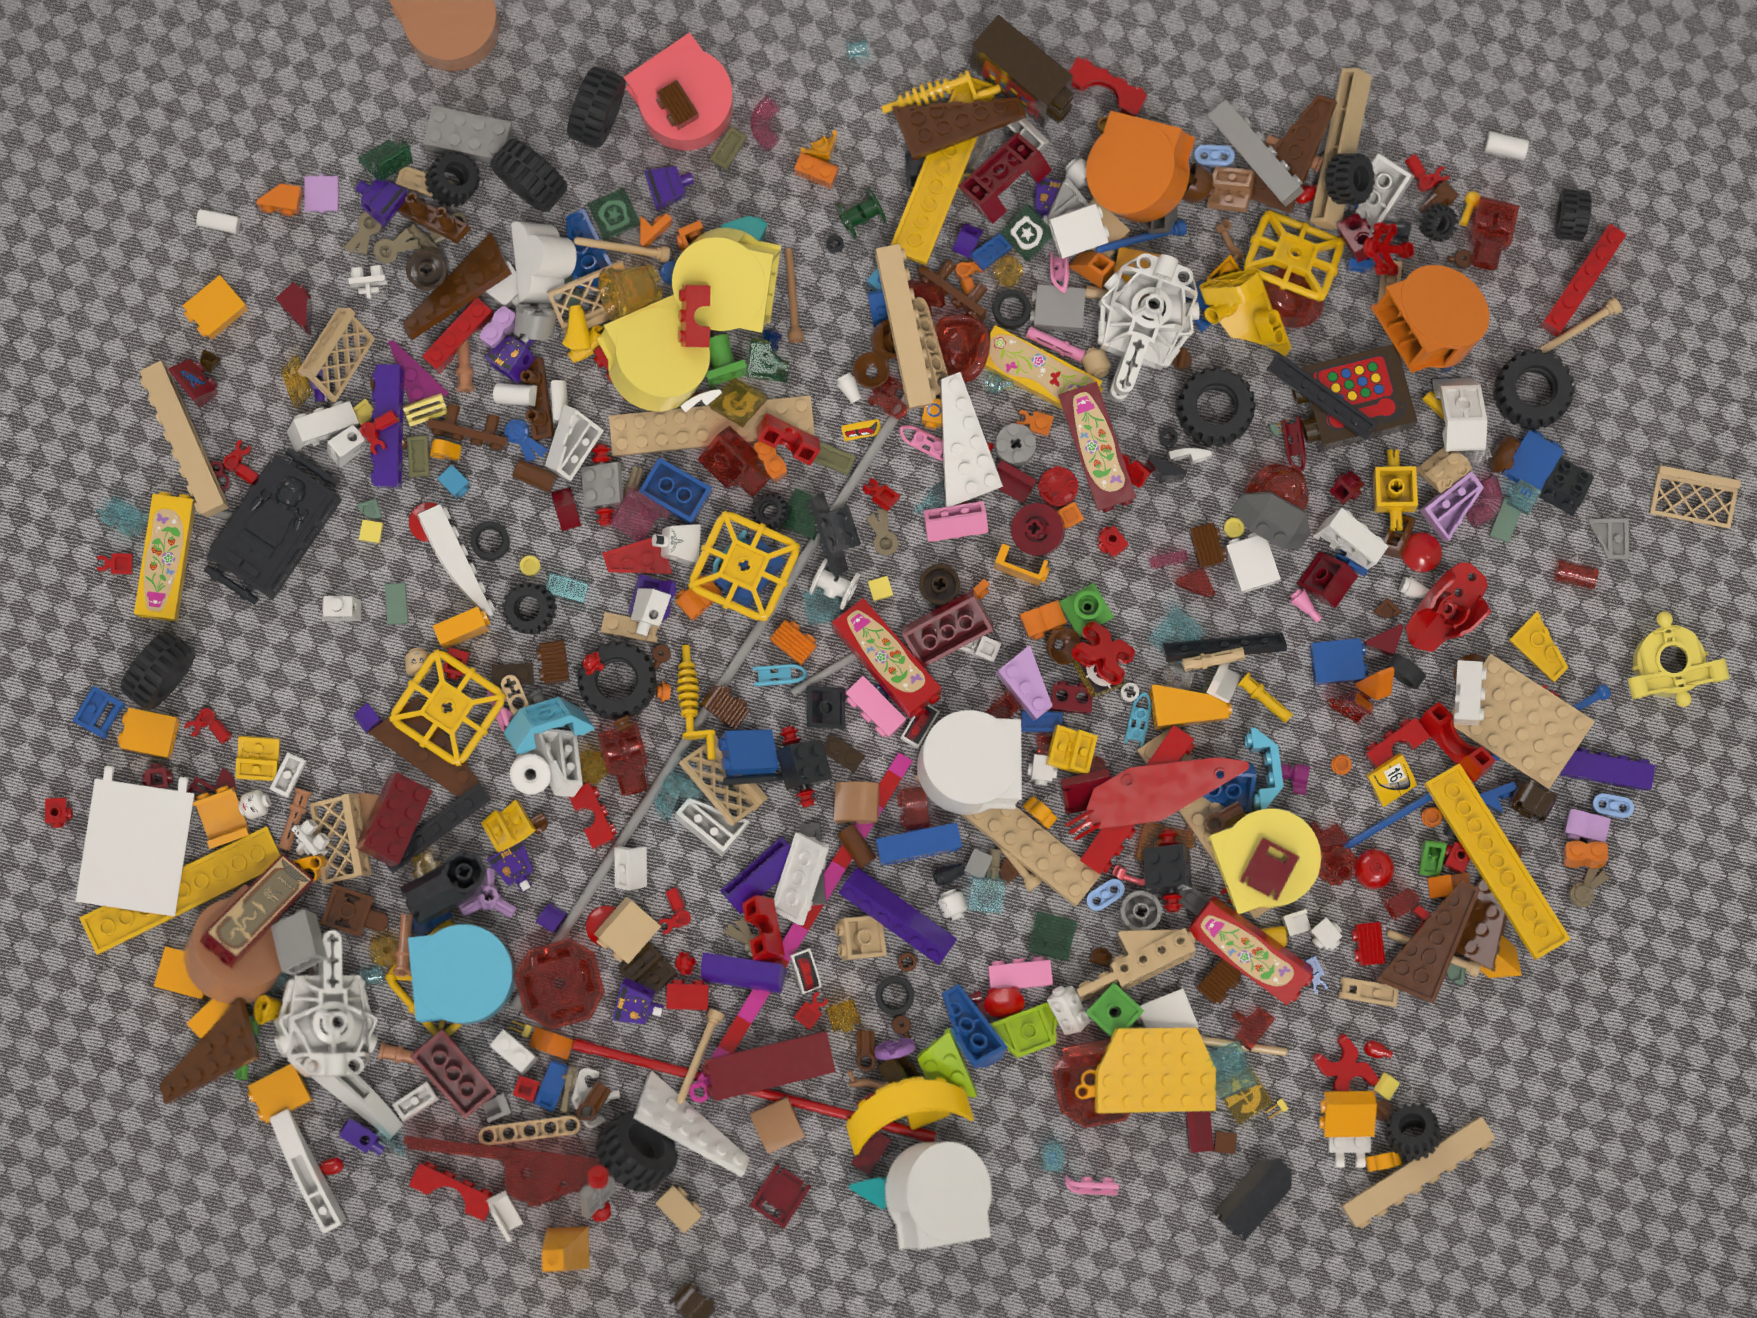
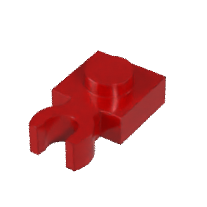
(1137, 471)
(882, 496)
(119, 564)
(809, 1013)

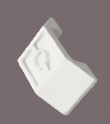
(1463, 413)

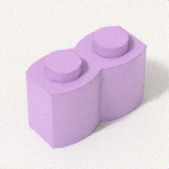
(500, 327)
(1586, 826)

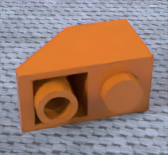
(282, 199)
(1093, 267)

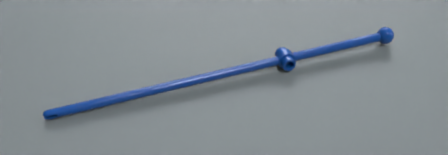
(1602, 692)

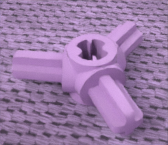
(495, 902)

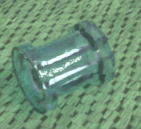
(857, 49)
(372, 976)

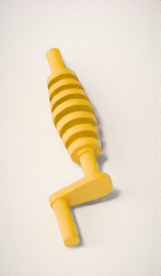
(939, 89)
(688, 702)

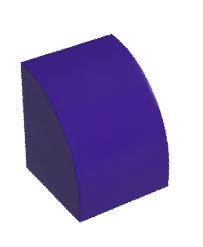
(967, 240)
(367, 718)
(551, 917)

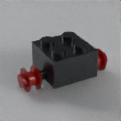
(802, 765)
(1168, 869)

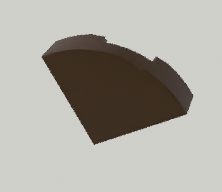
(209, 360)

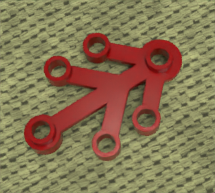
(1373, 247)

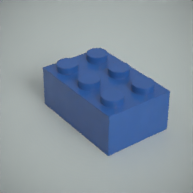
(676, 491)
(744, 596)

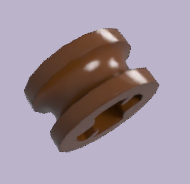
(623, 724)
(904, 956)

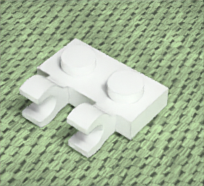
(1355, 1145)

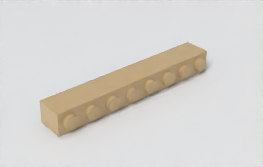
(1342, 139)
(903, 326)
(184, 439)
(1415, 1173)

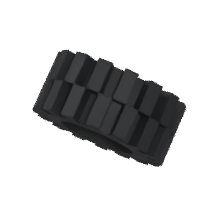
(1430, 218)
(763, 503)

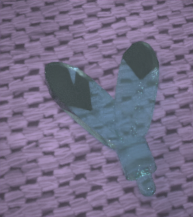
(931, 500)

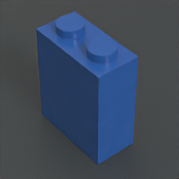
(1534, 460)
(1338, 661)
(748, 752)

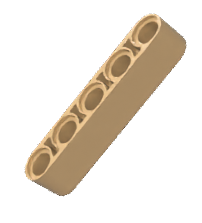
(930, 342)
(519, 1129)

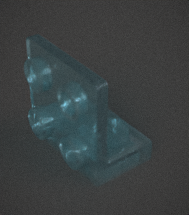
(124, 516)
(1176, 628)
(672, 788)
(1232, 1070)

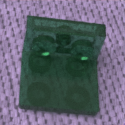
(386, 159)
(1052, 936)

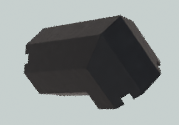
(445, 887)
(1254, 1197)

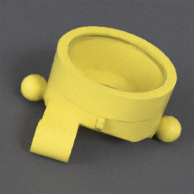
(1655, 680)

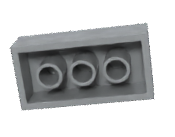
(466, 133)

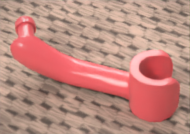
(1120, 871)

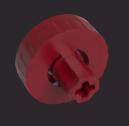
(1023, 529)

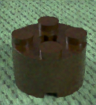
(418, 274)
(931, 577)
(1532, 801)
(691, 1303)

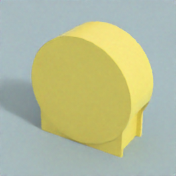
(739, 274)
(649, 361)
(1236, 846)

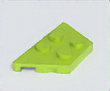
(1028, 1030)
(945, 1061)

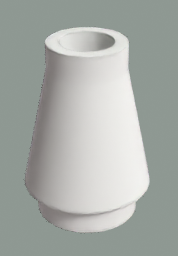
(849, 387)
(1412, 588)

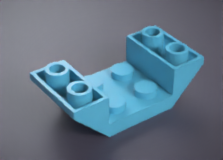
(542, 717)
(1259, 742)

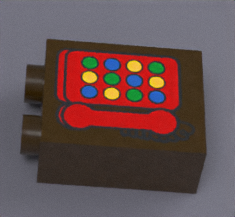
(1023, 71)
(1372, 384)

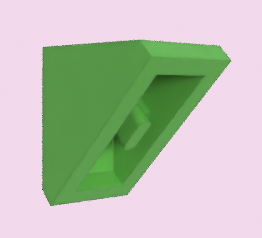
(1432, 858)

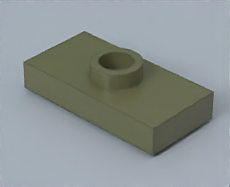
(728, 148)
(418, 456)
(834, 459)

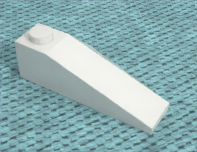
(1389, 186)

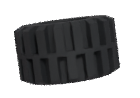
(462, 169)
(1349, 178)
(1573, 215)
(513, 602)
(1413, 1146)

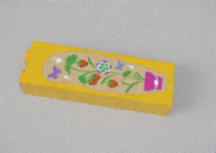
(165, 557)

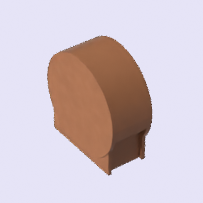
(449, 32)
(247, 979)

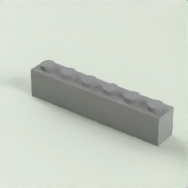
(1254, 151)

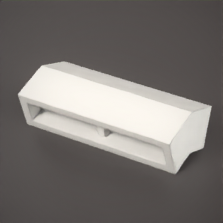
(1016, 127)

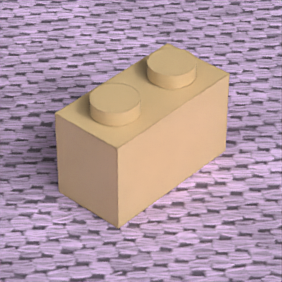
(679, 1208)

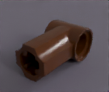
(1443, 194)
(1226, 817)
(865, 1048)
(595, 1100)

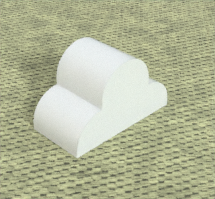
(541, 260)

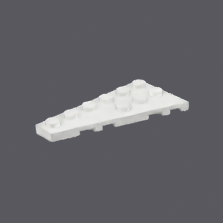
(966, 455)
(686, 1125)

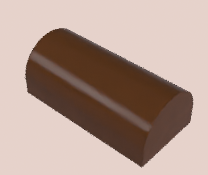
(535, 476)
(856, 846)

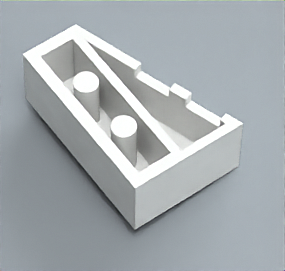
(321, 424)
(571, 443)
(1352, 537)
(1469, 693)
(562, 755)
(710, 825)

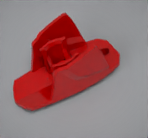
(1449, 616)

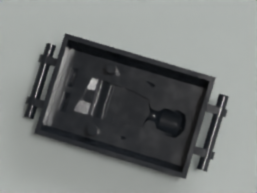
(273, 527)

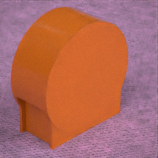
(1139, 167)
(1433, 317)

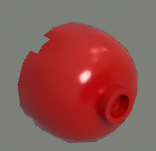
(1374, 869)

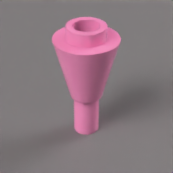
(1302, 601)

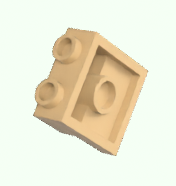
(1444, 469)
(860, 938)

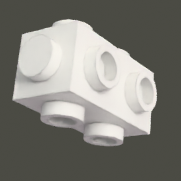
(1068, 1010)

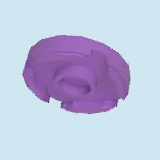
(892, 1050)

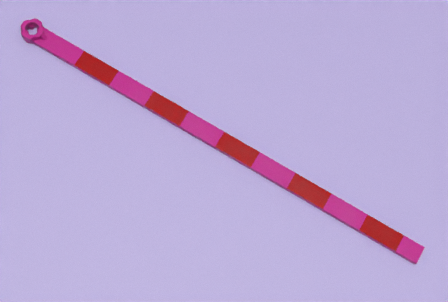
(798, 932)

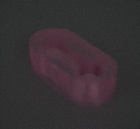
(1168, 559)

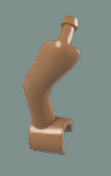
(1234, 250)
(864, 1082)

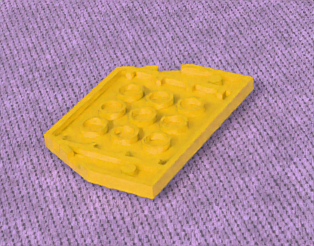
(1155, 1072)

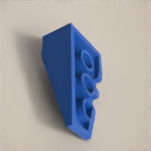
(588, 258)
(1237, 789)
(974, 1033)

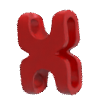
(1103, 653)
(1346, 1067)

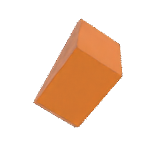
(1377, 685)
(551, 1043)

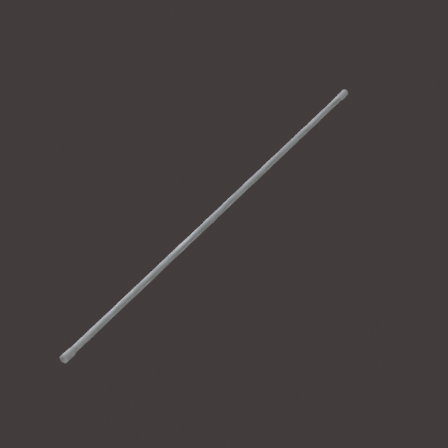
(724, 680)

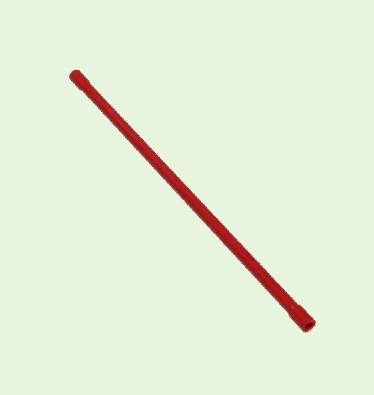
(591, 1048)

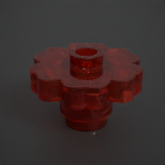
(1336, 865)

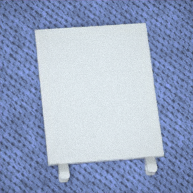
(135, 846)

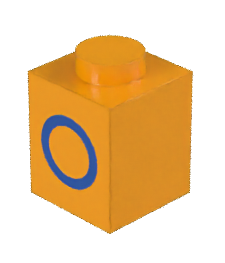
(933, 415)

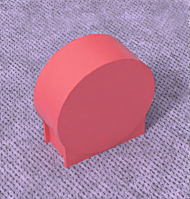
(703, 82)

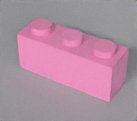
(955, 521)
(875, 707)
(1020, 974)

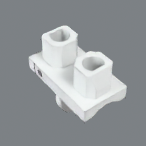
(358, 280)
(307, 841)

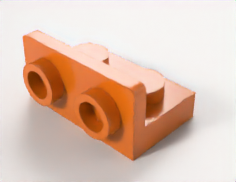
(689, 234)

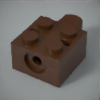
(353, 912)

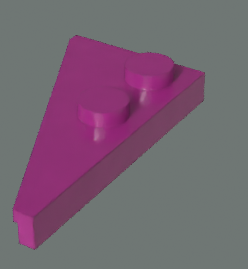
(417, 381)

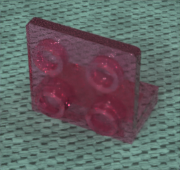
(637, 515)

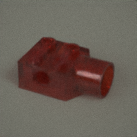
(1491, 232)
(734, 462)
(625, 758)

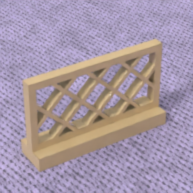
(595, 315)
(328, 344)
(1702, 480)
(749, 792)
(355, 827)

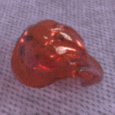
(1294, 309)
(963, 345)
(1283, 481)

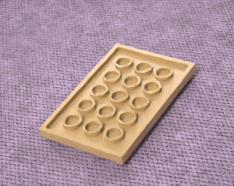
(1526, 724)

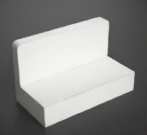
(1223, 683)
(630, 867)
(504, 1213)

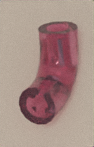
(761, 126)
(1489, 503)

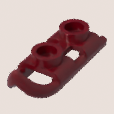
(1298, 446)

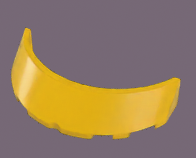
(904, 1099)

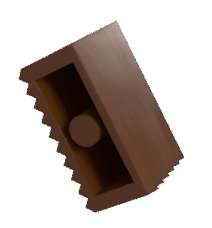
(677, 105)
(1207, 546)
(554, 663)
(724, 706)
(1218, 981)

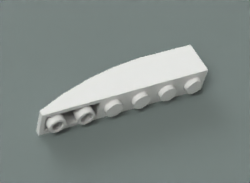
(453, 556)
(361, 1099)
(307, 1172)

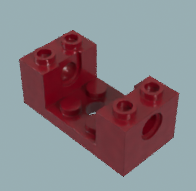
(986, 185)

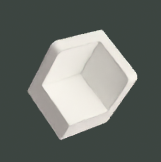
(1296, 923)

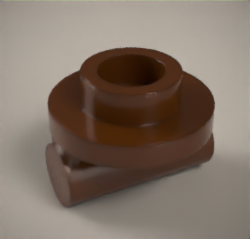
(1182, 360)
(539, 822)
(1101, 957)
(1383, 1110)

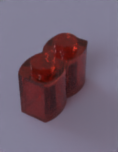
(914, 809)

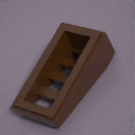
(1397, 549)

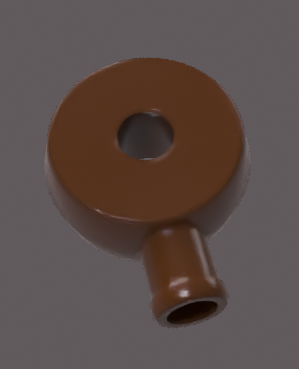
(1458, 259)
(660, 659)
(901, 1030)

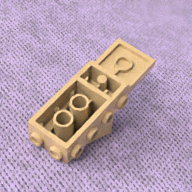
(1146, 956)

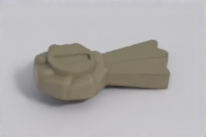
(368, 227)
(387, 250)
(885, 541)
(1583, 893)
(743, 936)
(570, 1083)

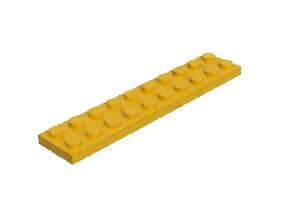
(936, 189)
(1497, 861)
(199, 884)

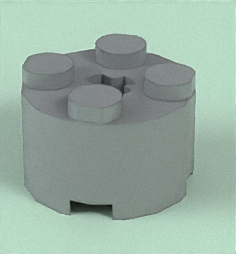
(535, 321)
(1012, 434)
(1143, 901)

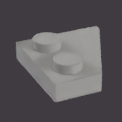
(1067, 199)
(1612, 537)

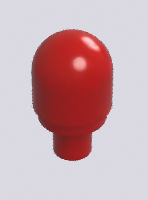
(1308, 194)
(1377, 1050)
(332, 1166)

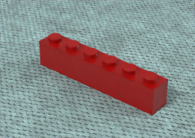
(1583, 280)

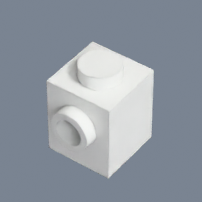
(1040, 772)
(1326, 935)

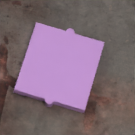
(321, 193)

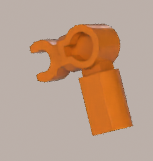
(963, 272)

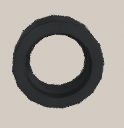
(1011, 293)
(505, 540)
(1406, 671)
(879, 995)

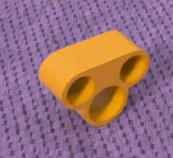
(445, 450)
(1040, 812)
(309, 862)
(1090, 1089)
(1383, 1161)

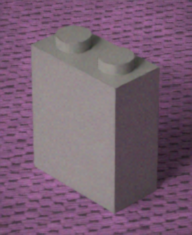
(1058, 309)
(298, 942)

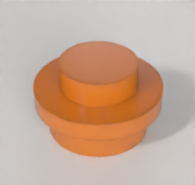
(663, 691)
(1341, 764)
(1431, 817)

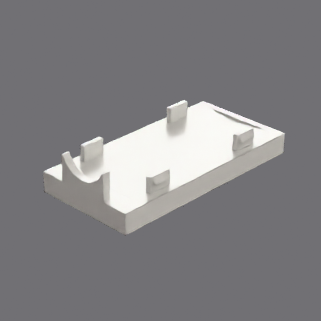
(800, 878)

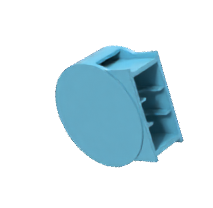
(460, 975)

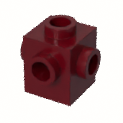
(1347, 487)
(149, 776)

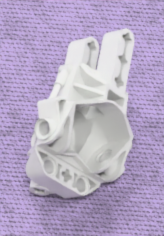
(1130, 334)
(326, 996)

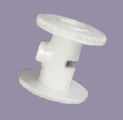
(832, 586)
(523, 779)

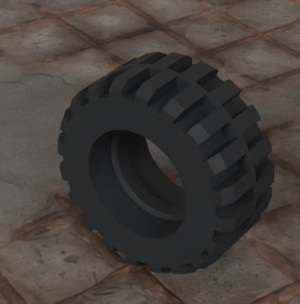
(596, 107)
(528, 175)
(1546, 366)
(1215, 380)
(157, 670)
(637, 700)
(635, 1153)

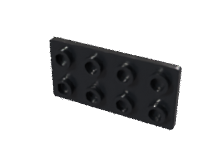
(836, 532)

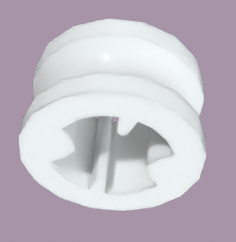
(1135, 690)

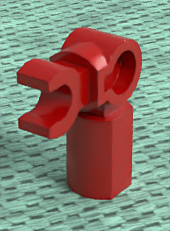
(1425, 181)
(370, 430)
(232, 464)
(208, 717)
(677, 904)

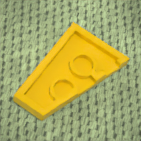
(1538, 647)

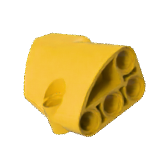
(1245, 309)

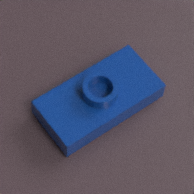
(991, 251)
(877, 307)
(1043, 724)

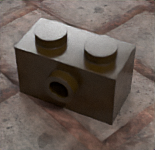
(895, 1069)

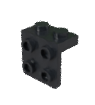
(1566, 486)

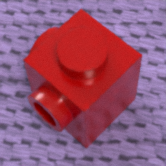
(1111, 542)
(58, 812)
(1456, 858)

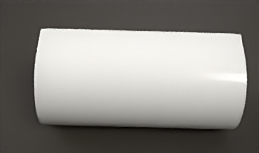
(1506, 146)
(218, 221)
(515, 394)
(558, 397)
(287, 775)
(415, 1101)

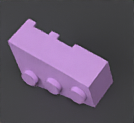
(1449, 508)
(1026, 683)

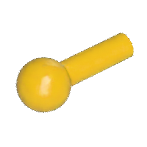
(1471, 200)

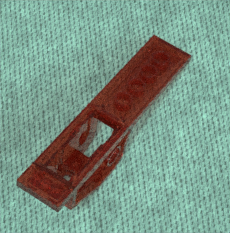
(546, 1168)

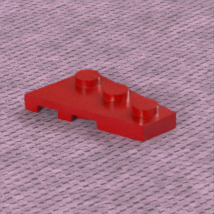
(637, 558)

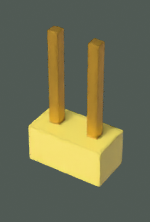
(527, 1030)
(1283, 1106)

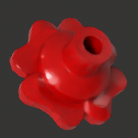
(592, 663)
(685, 963)

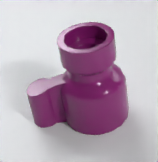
(1299, 776)

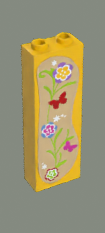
(1033, 367)

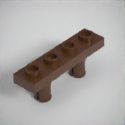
(433, 219)
(958, 299)
(540, 414)
(459, 433)

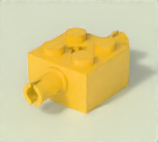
(1404, 481)

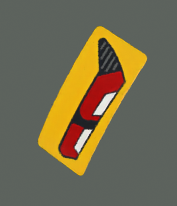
(861, 430)

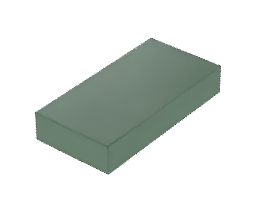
(1505, 522)
(396, 604)

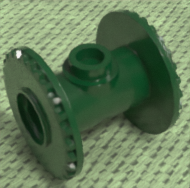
(861, 213)

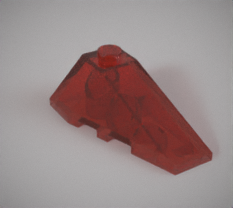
(1353, 706)

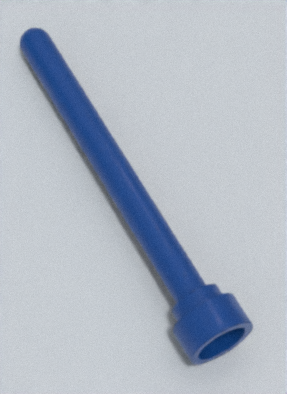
(1179, 229)

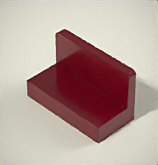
(1015, 482)
(1199, 1131)

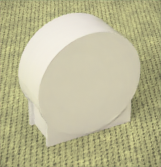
(972, 763)
(938, 1195)

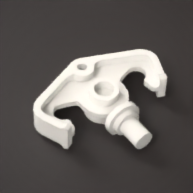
(581, 1092)

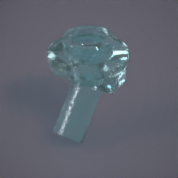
(995, 384)

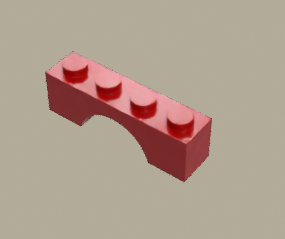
(1086, 75)
(448, 344)
(1440, 727)
(428, 1179)

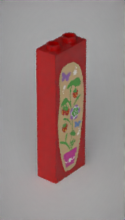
(887, 659)
(1251, 951)

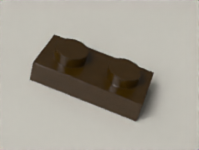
(522, 671)
(843, 753)

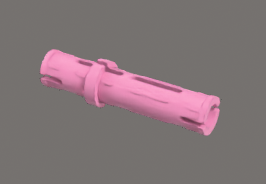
(1055, 344)

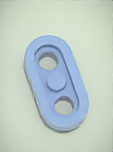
(1213, 155)
(1612, 805)
(1104, 894)

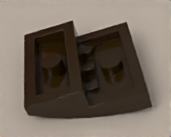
(649, 969)

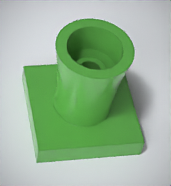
(723, 362)
(1076, 614)
(1115, 998)

